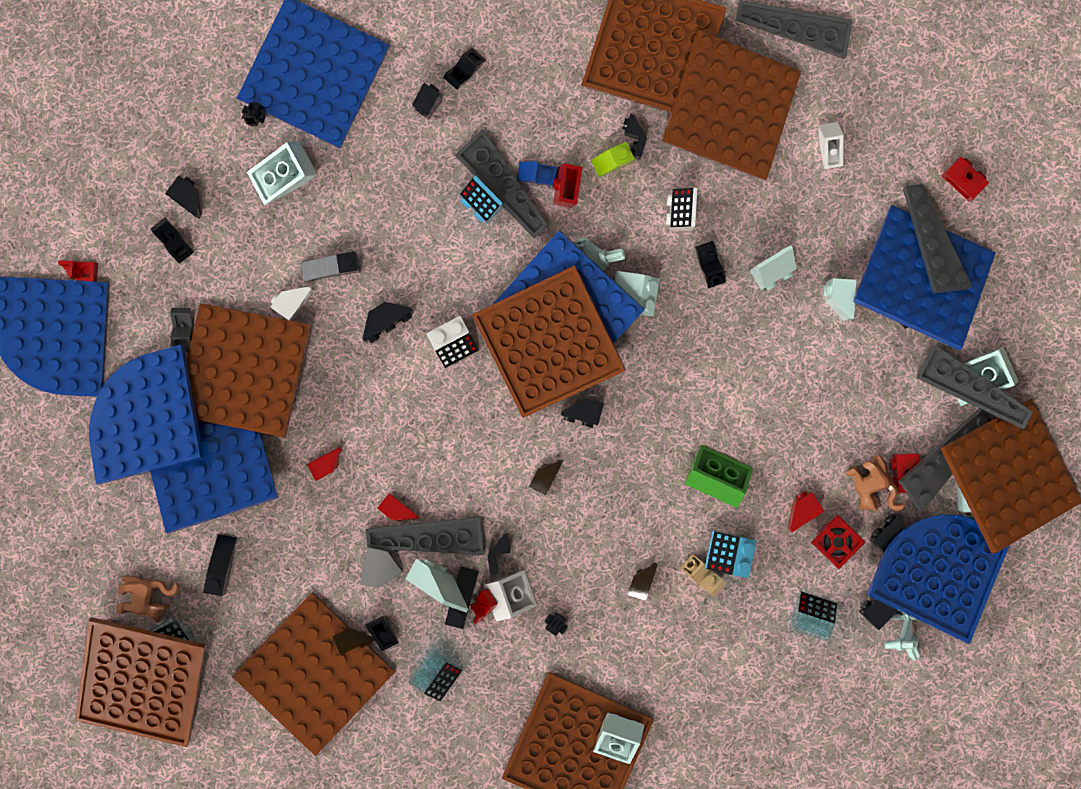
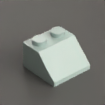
(641, 288)
(840, 297)
(619, 738)

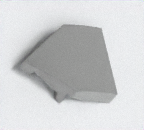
(379, 568)

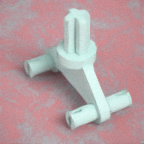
(599, 256)
(907, 640)

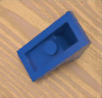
(536, 173)

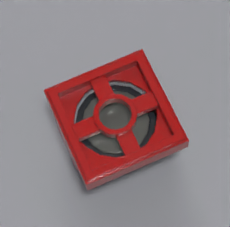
(837, 542)

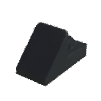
(382, 633)

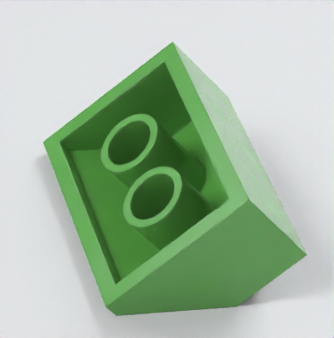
(719, 476)

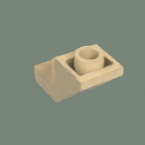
(704, 577)

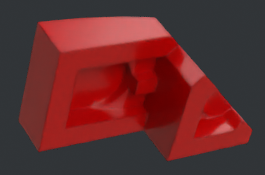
(80, 270)
(325, 464)
(396, 510)

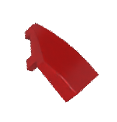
(483, 606)

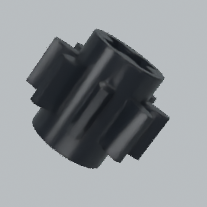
(253, 114)
(556, 624)

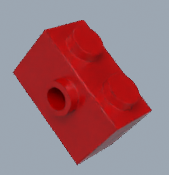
(965, 178)
(567, 185)
(901, 465)

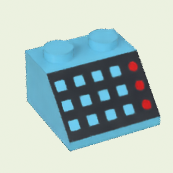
(480, 200)
(730, 554)

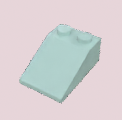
(282, 172)
(775, 268)
(994, 368)
(437, 583)

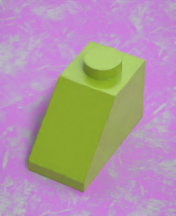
(613, 159)

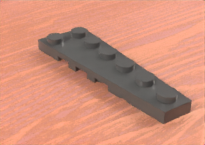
(810, 29)
(486, 163)
(938, 253)
(960, 381)
(933, 471)
(445, 536)

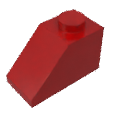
(803, 510)

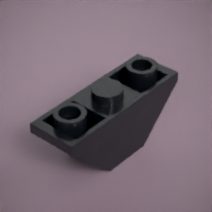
(384, 319)

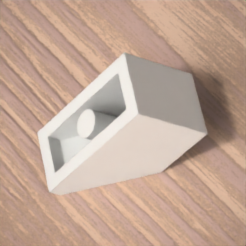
(831, 145)
(290, 302)

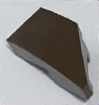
(545, 476)
(642, 582)
(350, 639)

